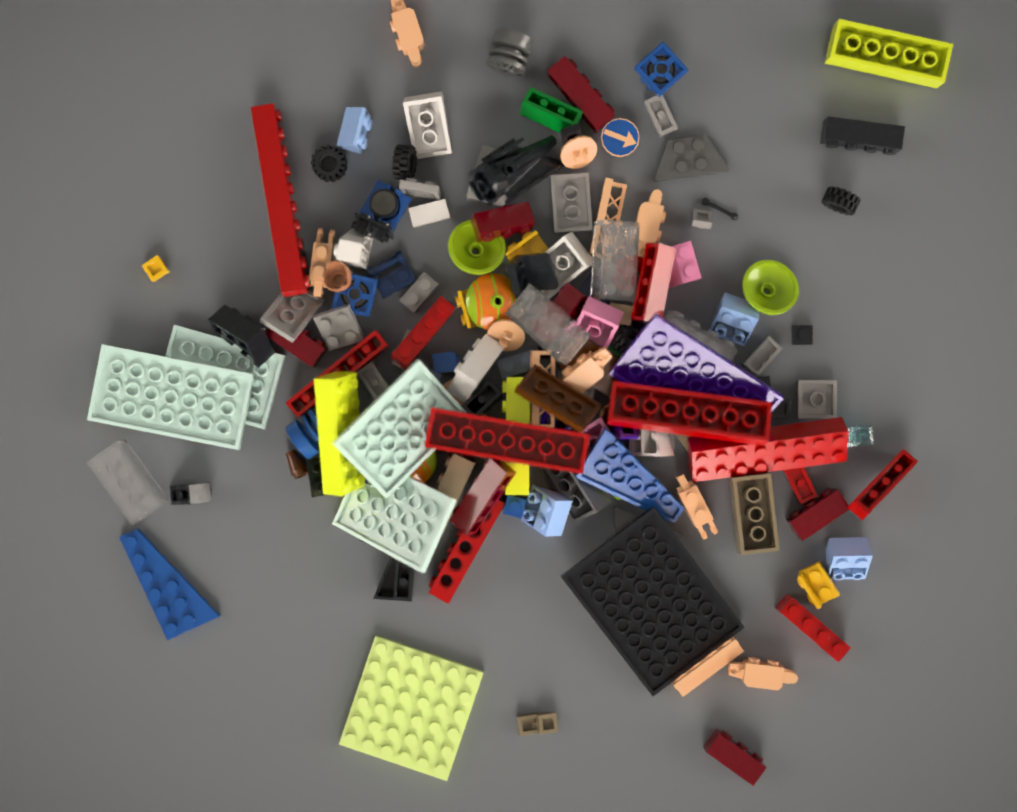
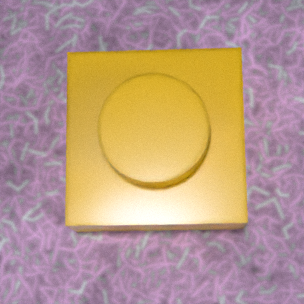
(155, 268)

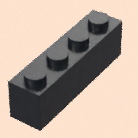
(862, 135)

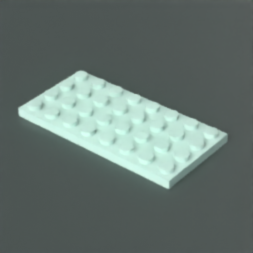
(170, 397)

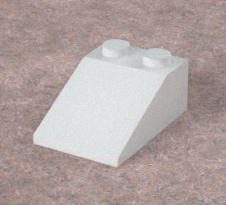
(428, 124)
(568, 260)

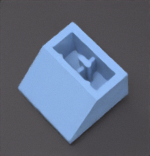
(354, 129)
(734, 319)
(546, 511)
(848, 558)

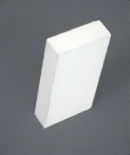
(429, 213)

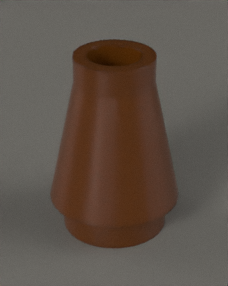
(296, 464)

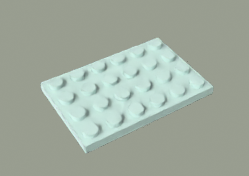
(215, 351)
(391, 433)
(402, 525)

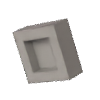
(702, 219)

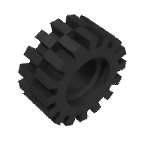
(318, 158)
(404, 162)
(841, 200)
(623, 337)

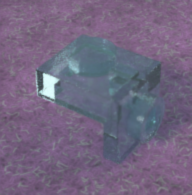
(860, 435)

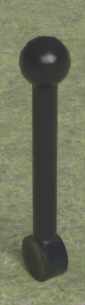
(705, 201)

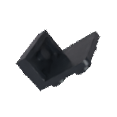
(531, 269)

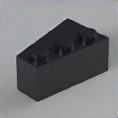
(242, 332)
(396, 582)

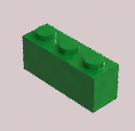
(549, 111)

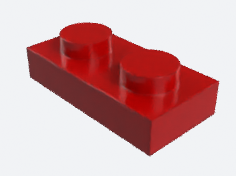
(800, 484)

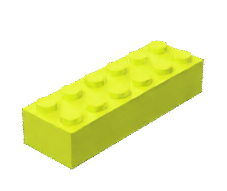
(888, 53)
(336, 410)
(516, 410)

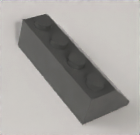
(584, 496)

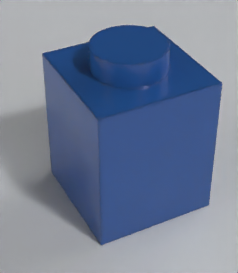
(445, 362)
(514, 506)

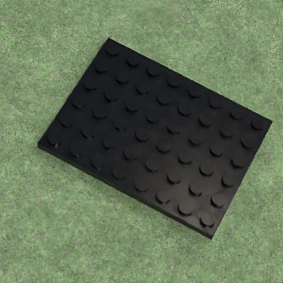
(652, 601)

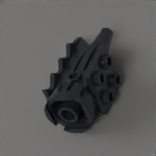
(513, 170)

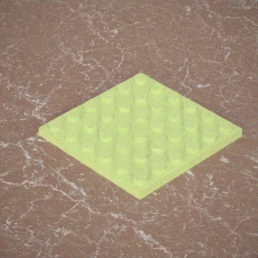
(411, 707)

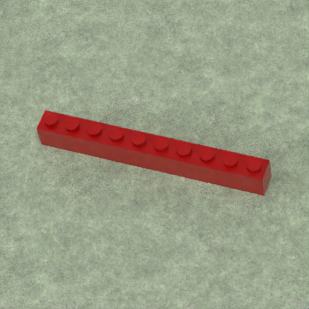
(279, 200)

